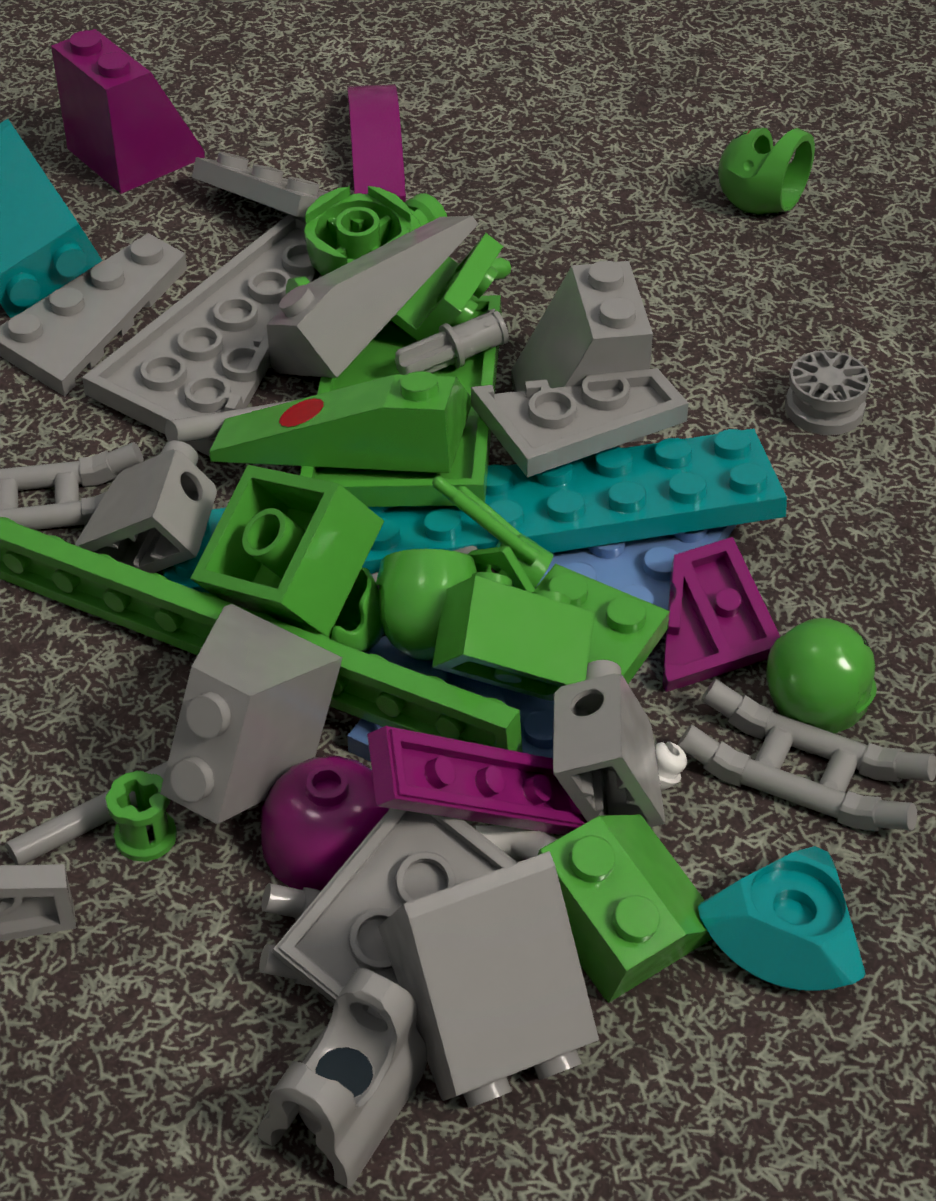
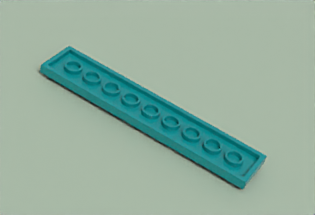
(590, 501)

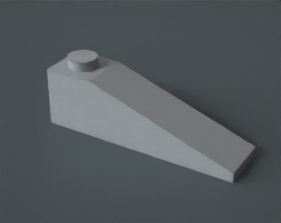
(340, 313)

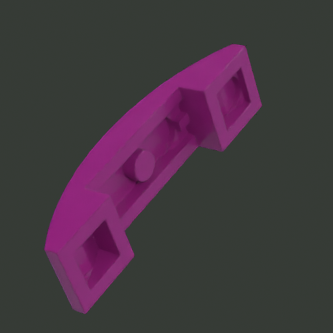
(376, 139)

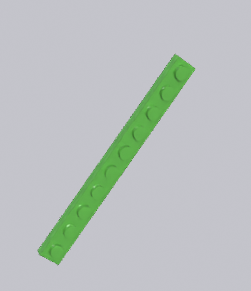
(184, 617)

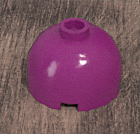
(317, 819)

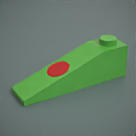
(374, 425)

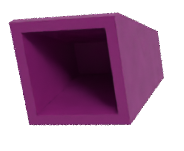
(118, 114)

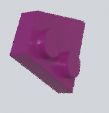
(713, 616)

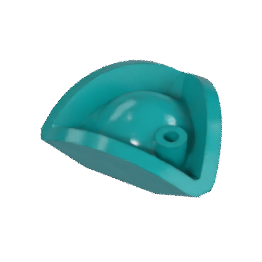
(788, 924)

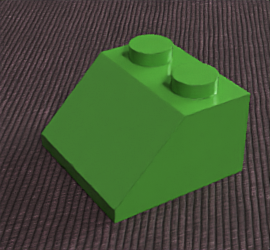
(625, 901)

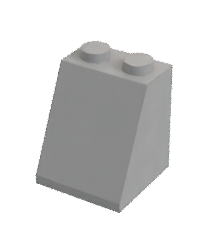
(588, 329)
(247, 714)
(493, 979)

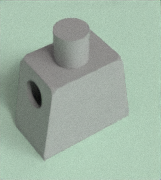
(153, 511)
(602, 727)

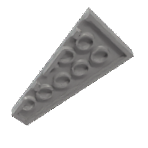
(211, 343)

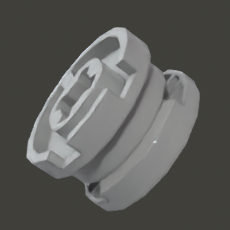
(825, 394)

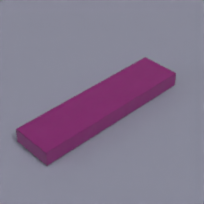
(469, 782)

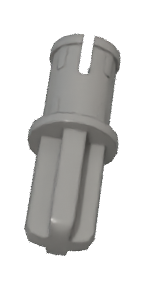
(453, 344)

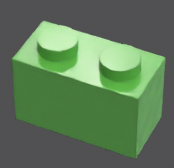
(513, 636)

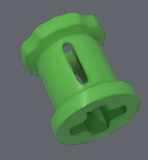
(131, 830)

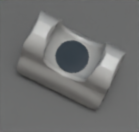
(353, 1075)

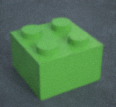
(288, 548)

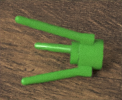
(530, 555)

